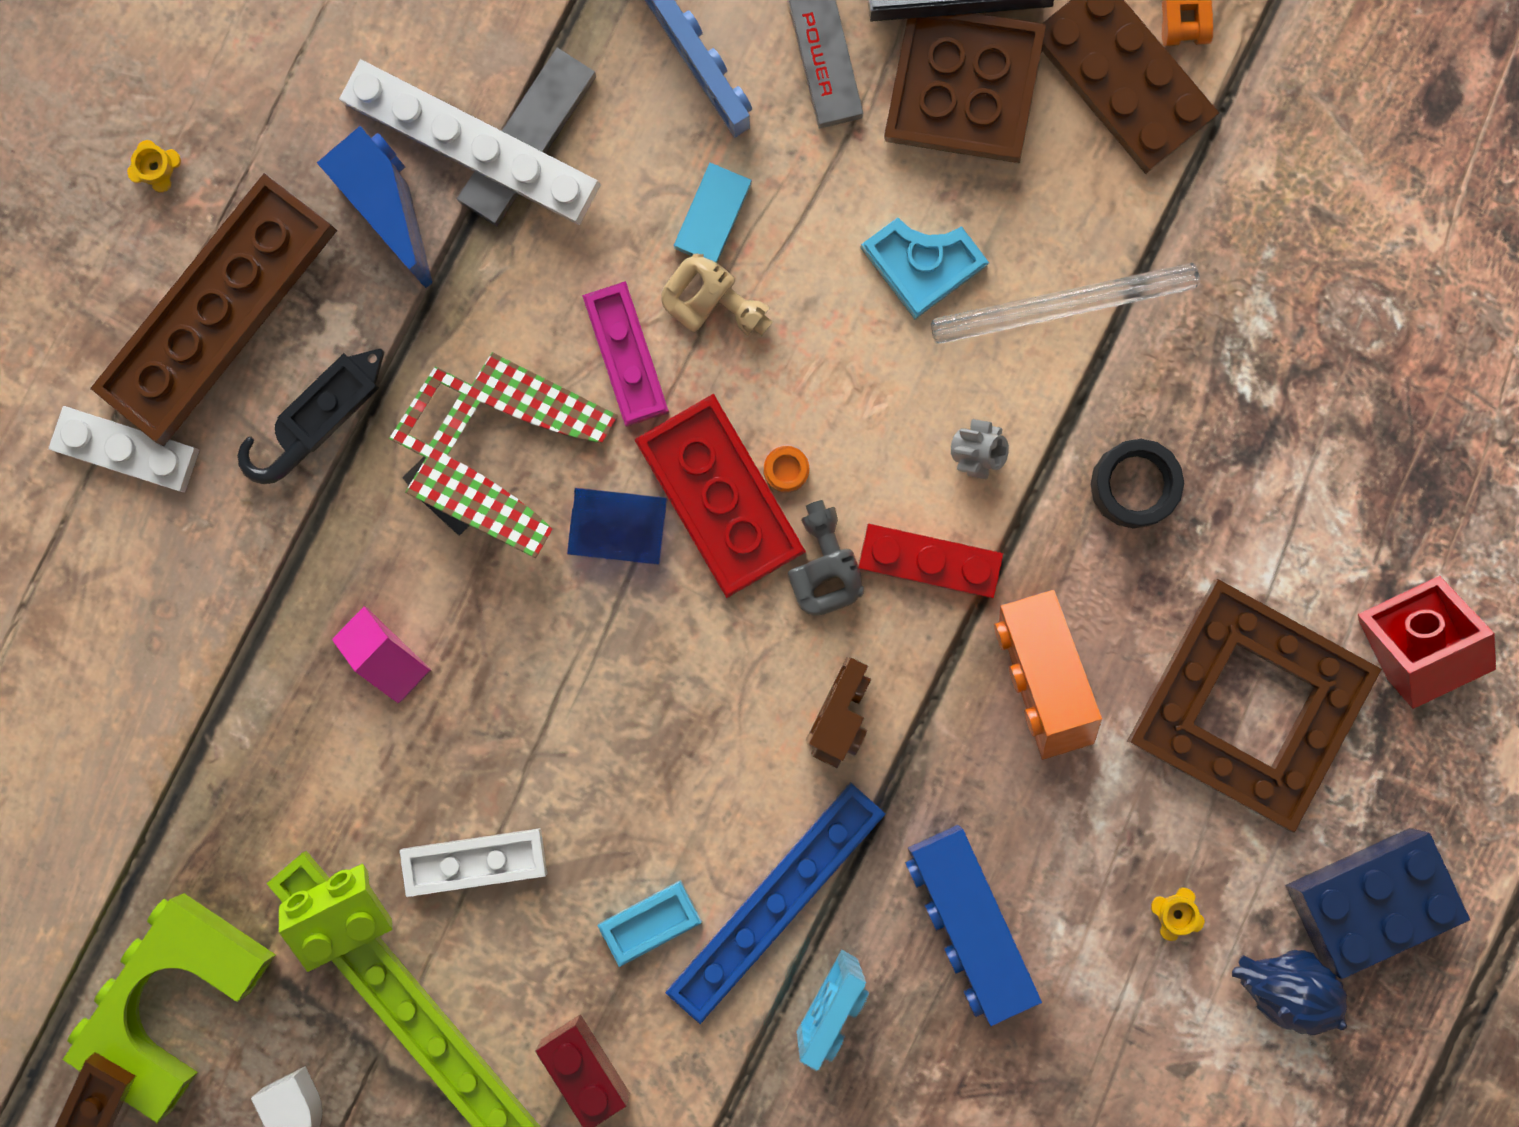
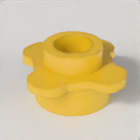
(141, 160)
(1188, 922)

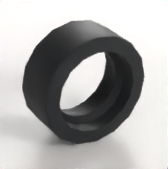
(1172, 478)

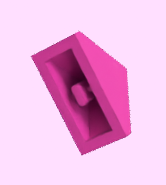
(380, 655)

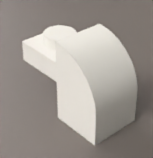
(289, 1102)

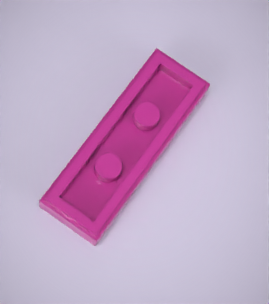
(625, 354)

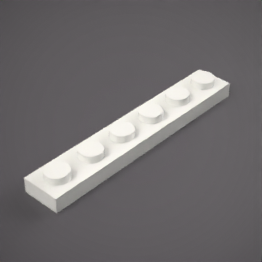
(470, 142)

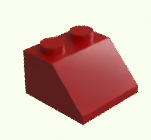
(1429, 641)

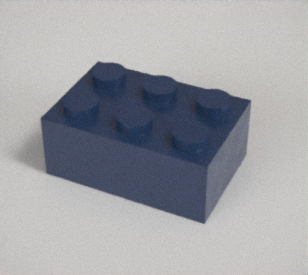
(1377, 902)

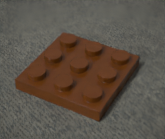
(966, 85)

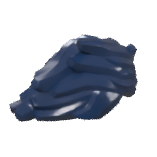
(1295, 992)

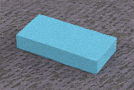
(712, 213)
(649, 923)

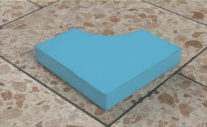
(923, 266)

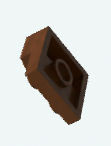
(836, 727)

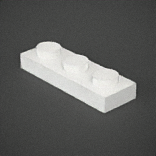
(123, 449)
(473, 862)

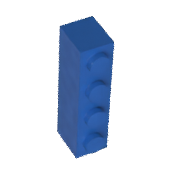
(974, 926)

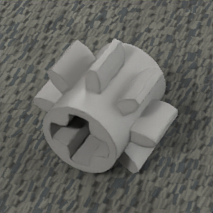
(979, 449)

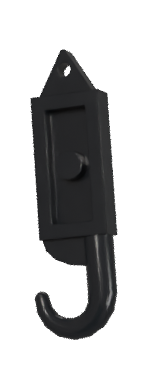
(316, 414)

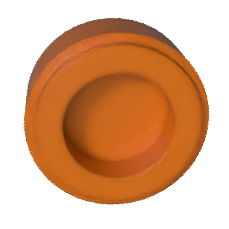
(786, 469)

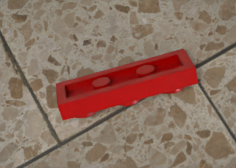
(930, 561)

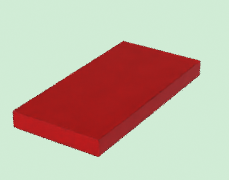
(720, 496)

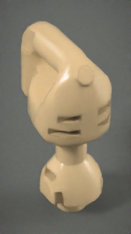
(715, 290)

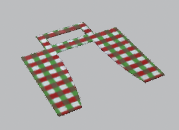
(467, 493)

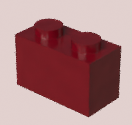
(583, 1073)

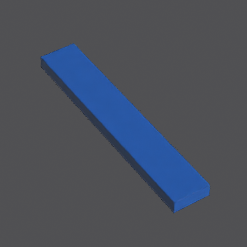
(775, 903)

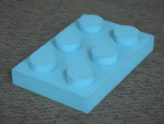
(837, 998)

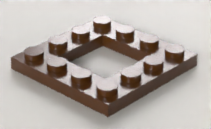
(1338, 693)

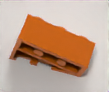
(1048, 674)

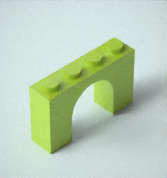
(181, 938)

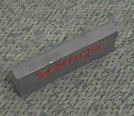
(826, 61)

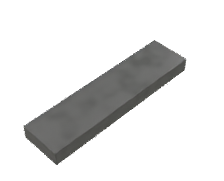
(536, 123)

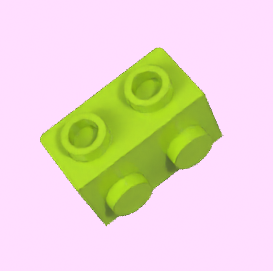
(333, 918)

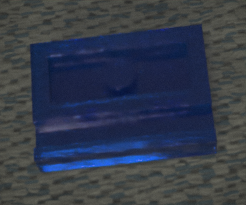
(617, 526)

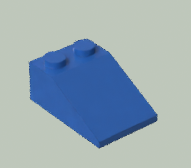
(372, 181)

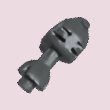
(833, 564)

